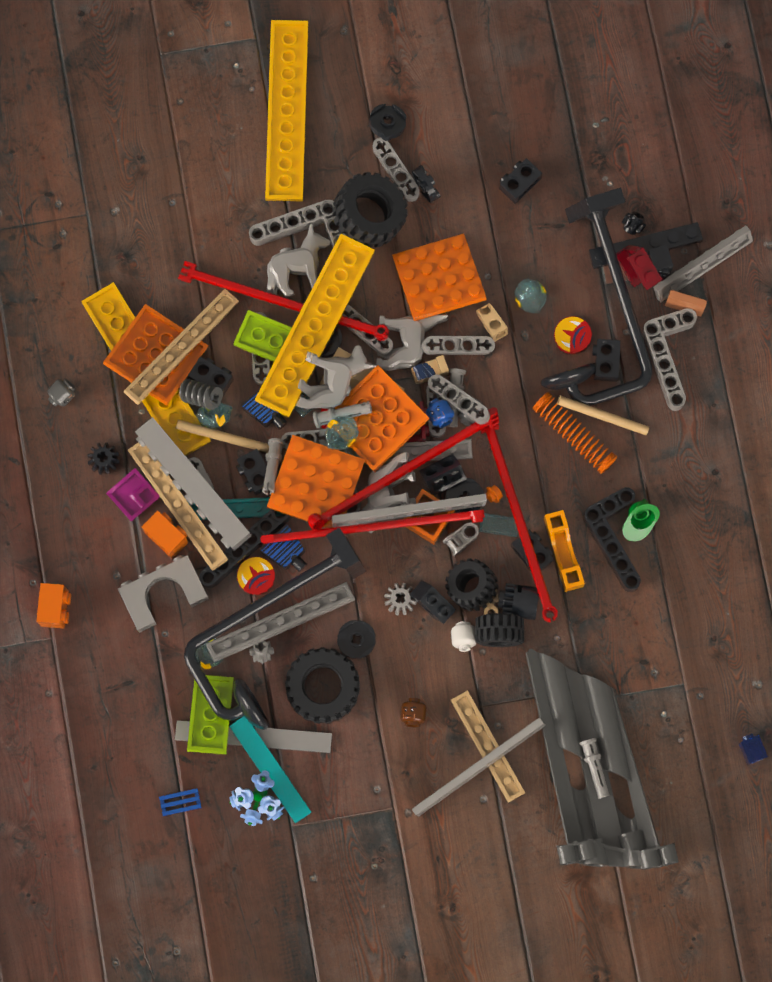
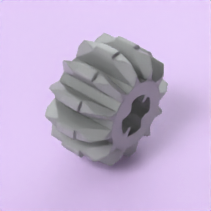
(393, 599)

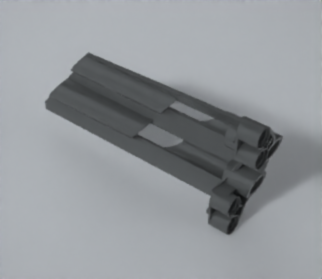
(595, 830)

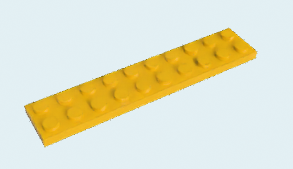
(286, 110)
(112, 319)
(315, 324)

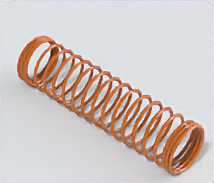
(542, 404)

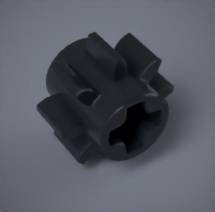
(633, 223)

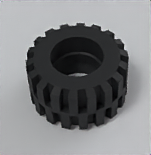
(462, 574)
(499, 630)

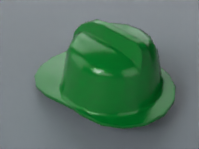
(640, 520)

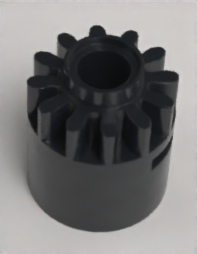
(519, 600)

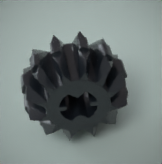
(111, 458)

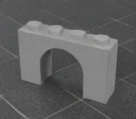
(135, 593)

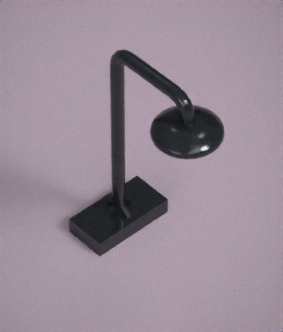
(595, 209)
(341, 556)

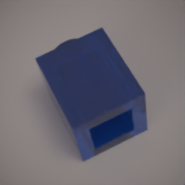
(752, 749)

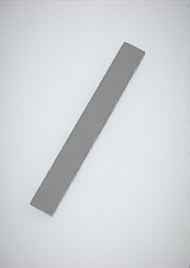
(461, 450)
(409, 510)
(280, 622)
(274, 738)
(478, 767)

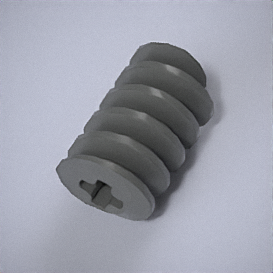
(200, 394)

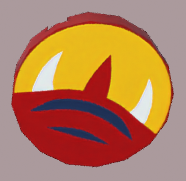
(572, 335)
(256, 575)

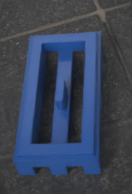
(164, 805)

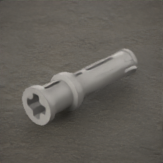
(456, 378)
(325, 417)
(273, 459)
(592, 758)

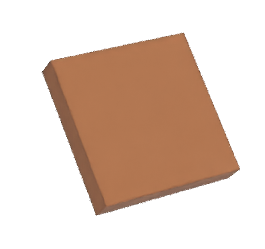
(682, 301)

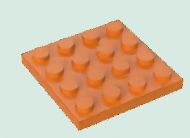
(439, 277)
(143, 343)
(392, 418)
(314, 479)

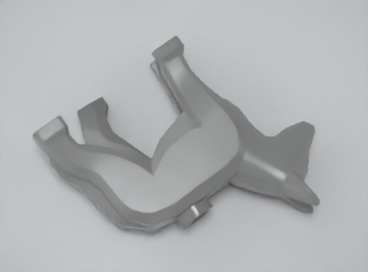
(297, 262)
(411, 336)
(336, 379)
(385, 497)

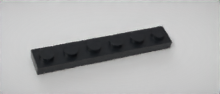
(674, 239)

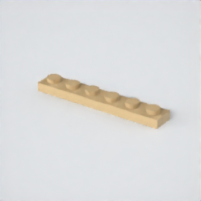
(485, 744)

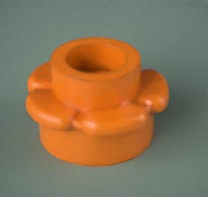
(494, 494)

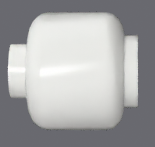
(463, 636)

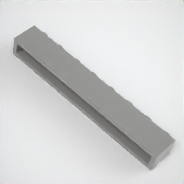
(193, 484)

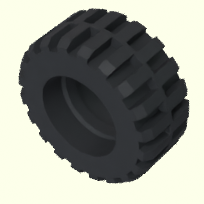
(384, 194)
(316, 659)

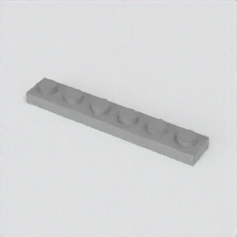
(703, 263)

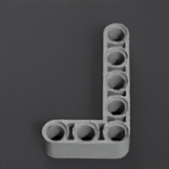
(303, 224)
(665, 355)

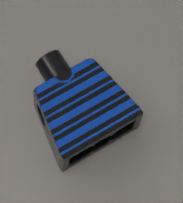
(263, 414)
(285, 552)

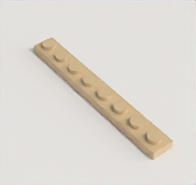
(181, 346)
(179, 507)

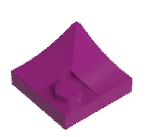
(133, 494)

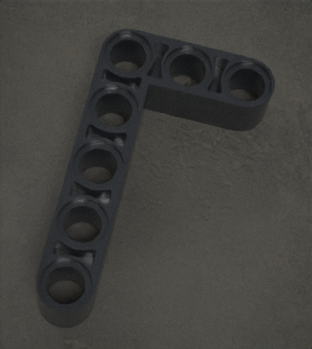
(610, 538)

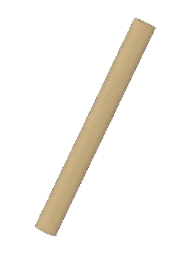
(603, 415)
(222, 436)

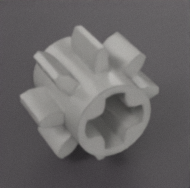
(261, 652)

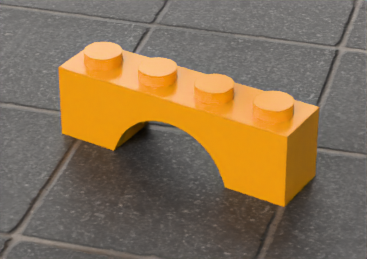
(563, 551)

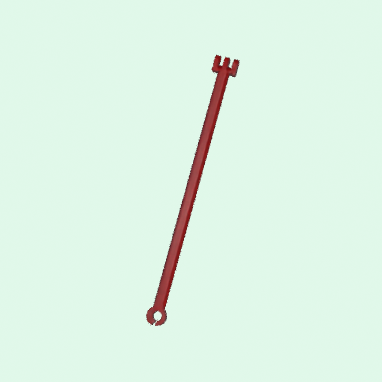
(192, 273)
(475, 516)
(317, 521)
(520, 523)

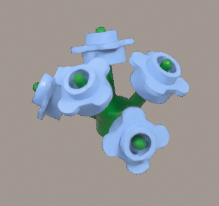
(268, 804)

